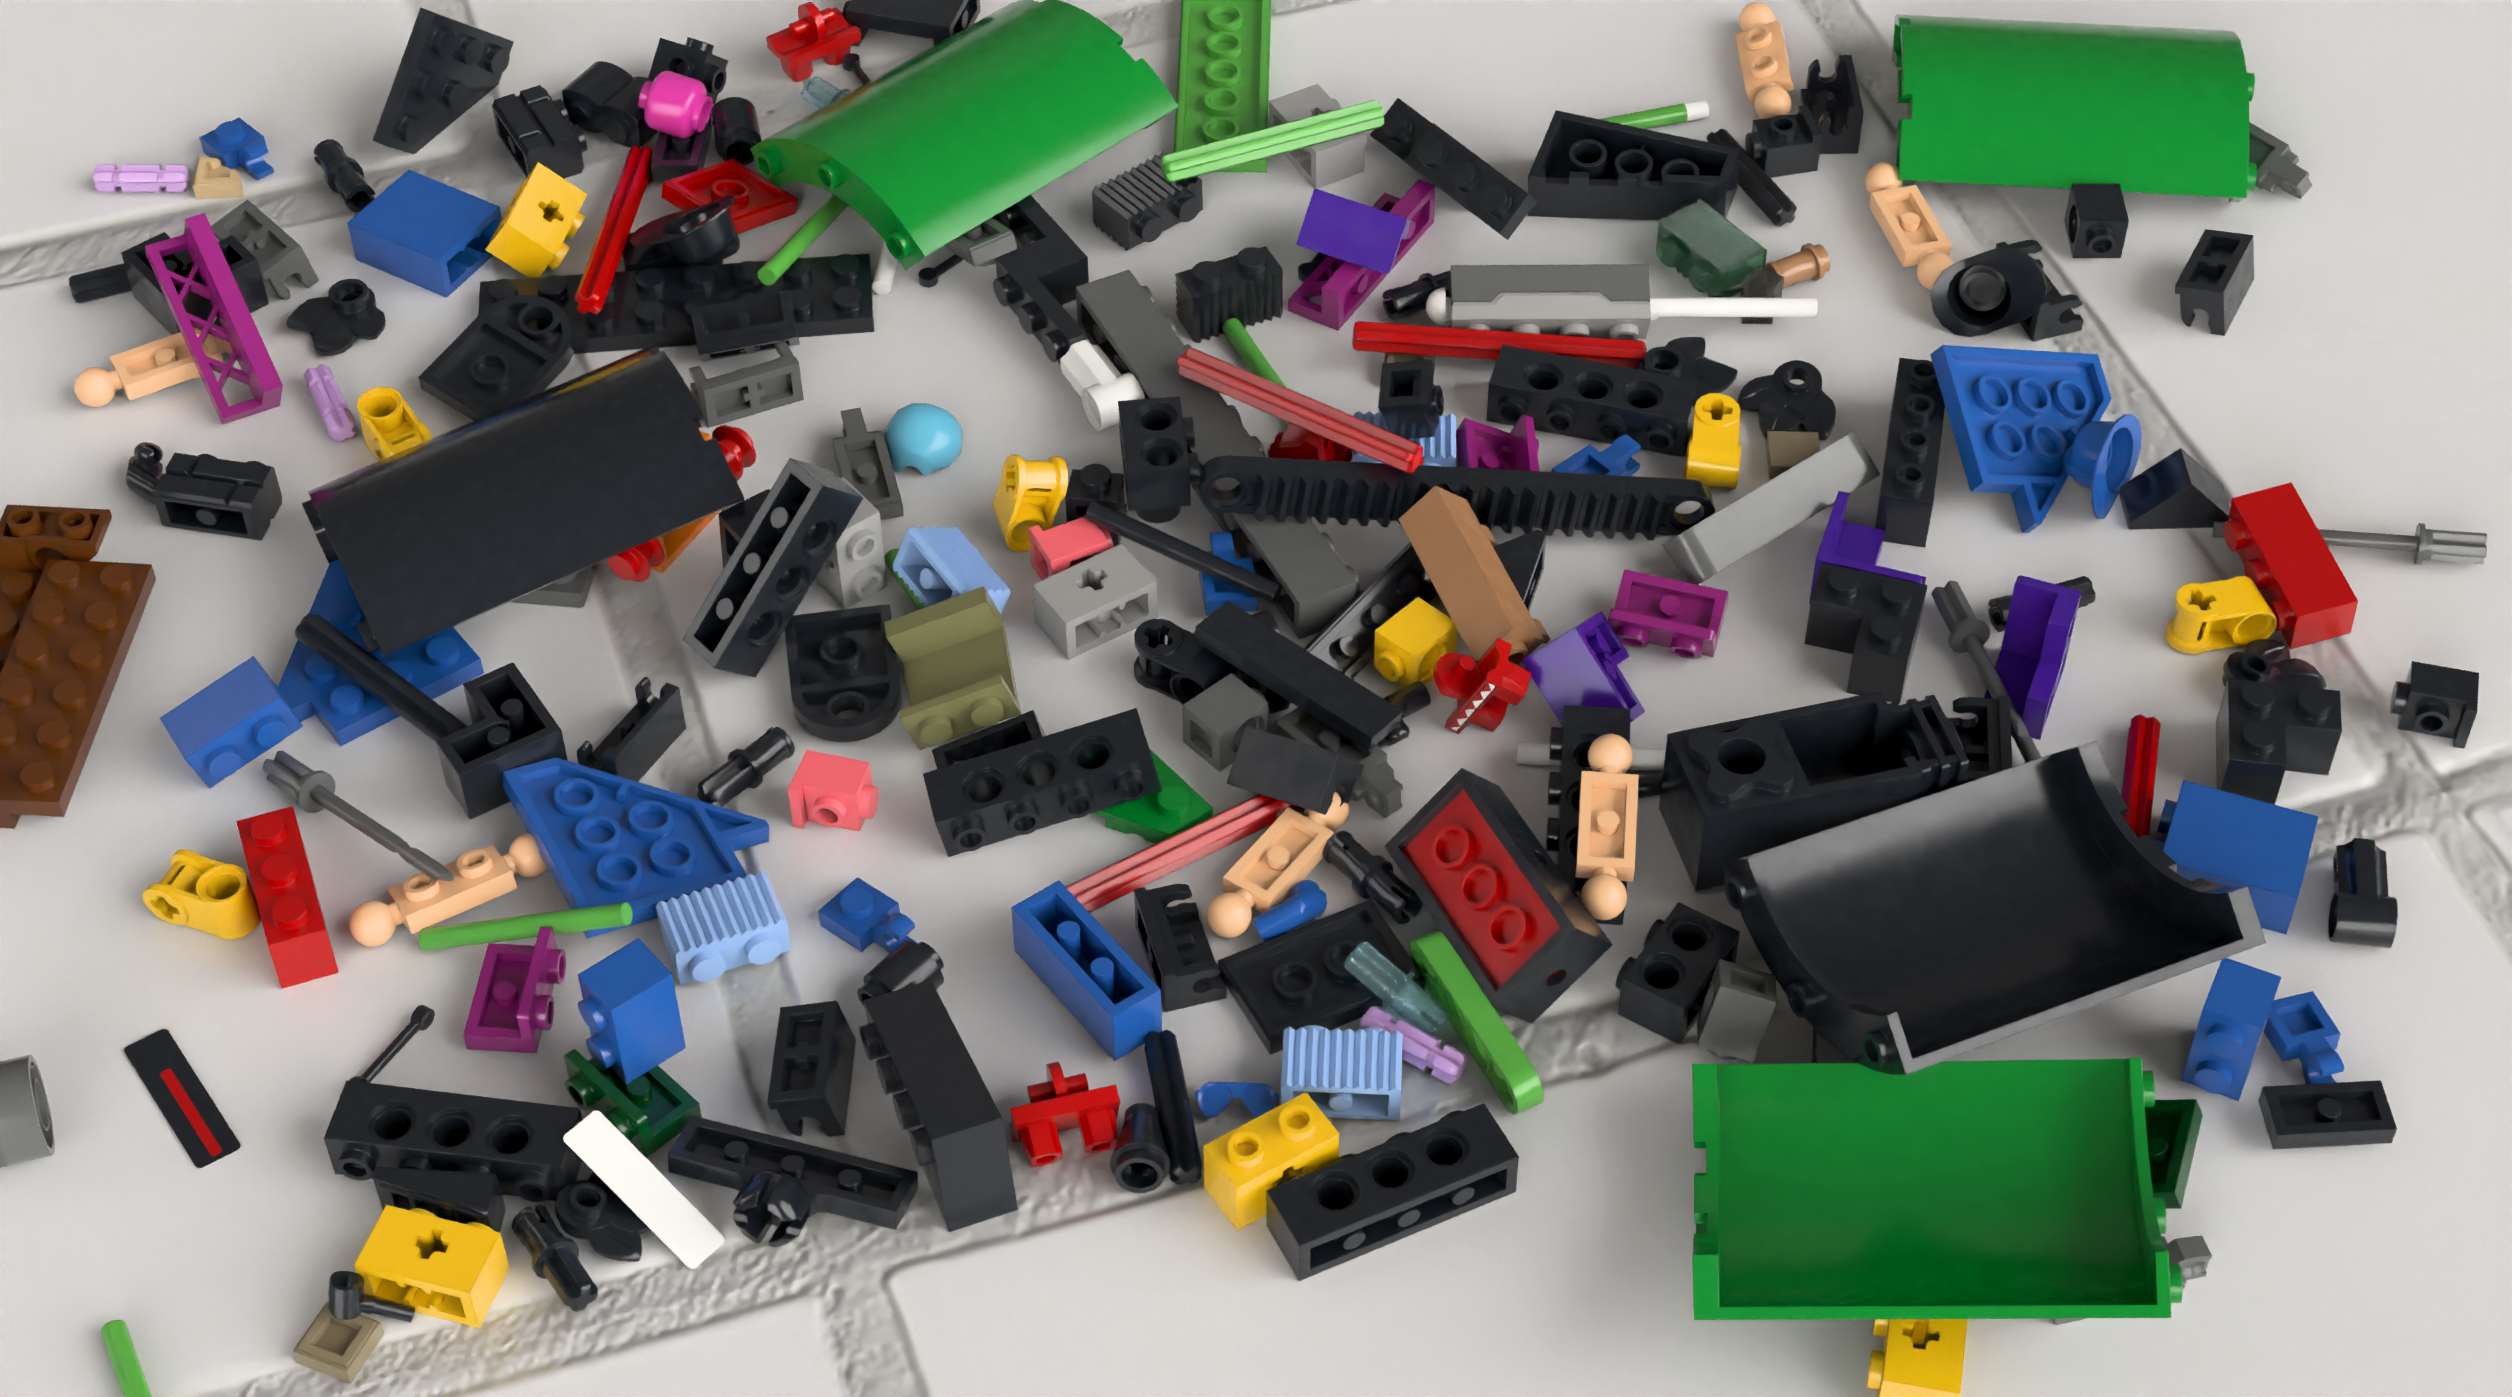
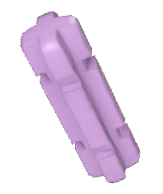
(141, 178)
(330, 403)
(1419, 1047)

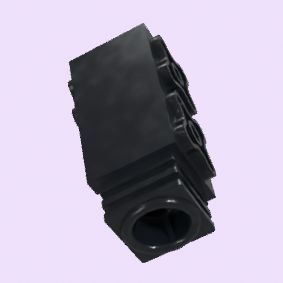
(1799, 773)

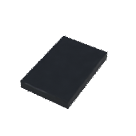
(1303, 976)

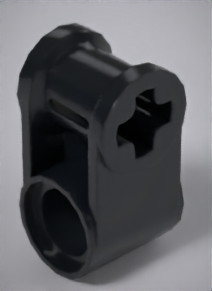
(1180, 667)

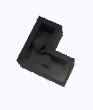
(150, 295)
(1873, 620)
(2273, 731)
(506, 733)

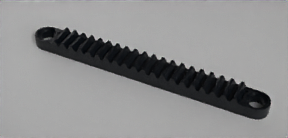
(1496, 496)

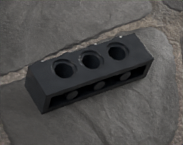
(1592, 399)
(1911, 454)
(772, 568)
(1571, 746)
(1041, 782)
(453, 1133)
(1370, 1216)

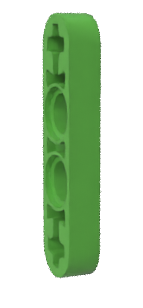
(1477, 1022)

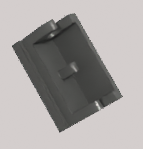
(274, 248)
(748, 389)

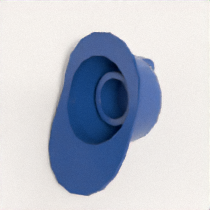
(2104, 459)

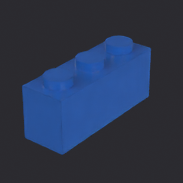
(1086, 970)

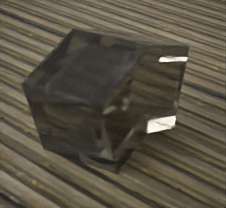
(1761, 284)

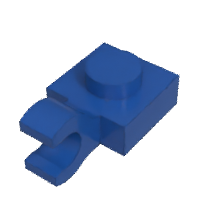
(238, 145)
(1611, 461)
(1216, 592)
(866, 916)
(2305, 1031)

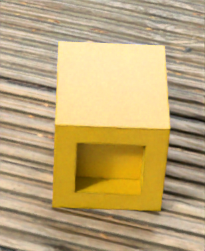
(1413, 643)

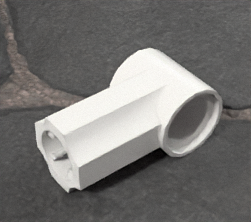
(1098, 383)

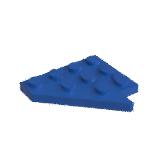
(2018, 418)
(341, 704)
(625, 838)

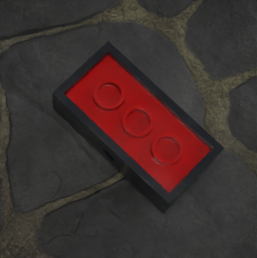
(1497, 896)

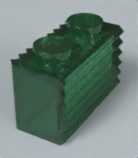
(1708, 249)

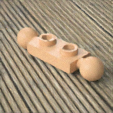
(1764, 61)
(1908, 223)
(145, 369)
(1607, 826)
(1273, 867)
(425, 901)

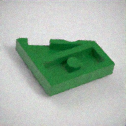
(1161, 813)

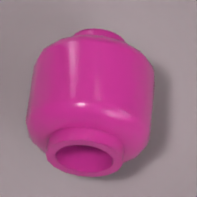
(675, 104)

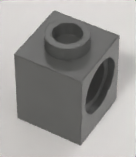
(1218, 719)
(1736, 1011)

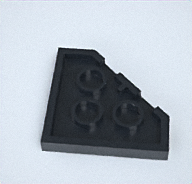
(439, 79)

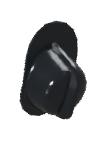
(695, 234)
(1988, 292)

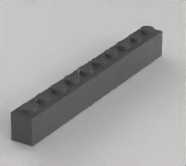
(1142, 341)

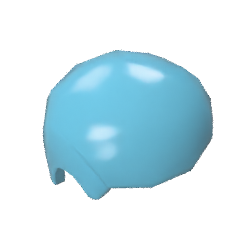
(923, 438)

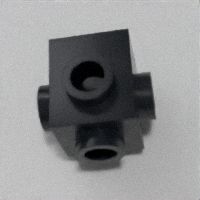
(693, 61)

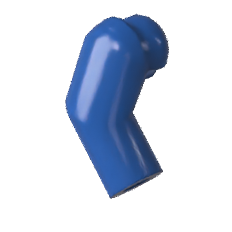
(1305, 905)

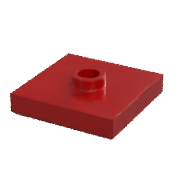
(755, 200)

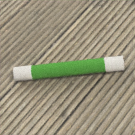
(1664, 115)

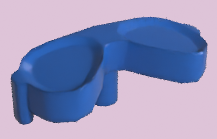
(1216, 1096)

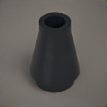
(1140, 1152)

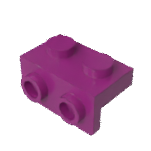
(1496, 449)
(1668, 614)
(515, 995)

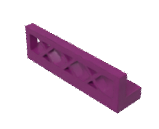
(1352, 283)
(229, 307)

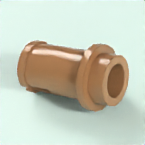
(1803, 265)

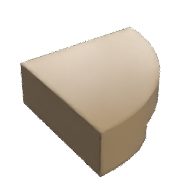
(216, 180)

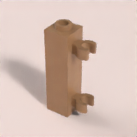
(1470, 576)

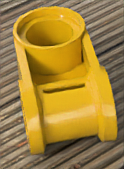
(389, 423)
(1714, 442)
(1028, 497)
(2223, 612)
(204, 896)

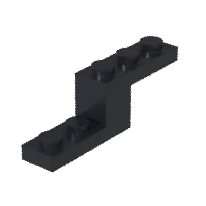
(1454, 169)
(1041, 277)

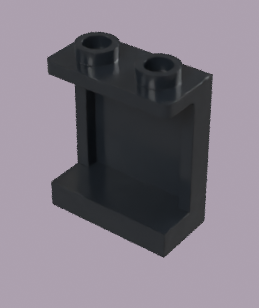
(912, 17)

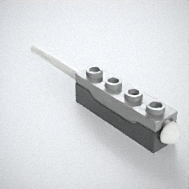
(1581, 301)

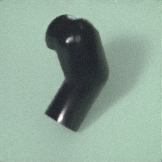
(144, 470)
(1409, 700)

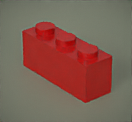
(2290, 565)
(287, 897)

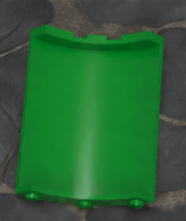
(2073, 106)
(971, 124)
(1928, 1192)

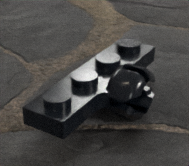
(789, 1180)

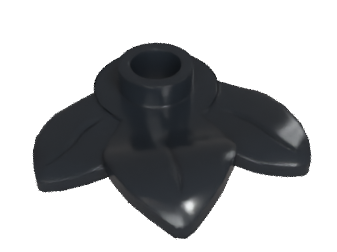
(340, 317)
(1686, 359)
(1788, 405)
(2271, 663)
(607, 1224)

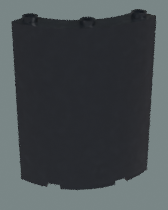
(521, 499)
(1979, 914)

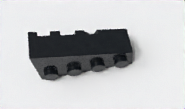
(1626, 171)
(941, 1104)

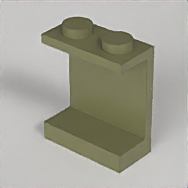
(954, 668)

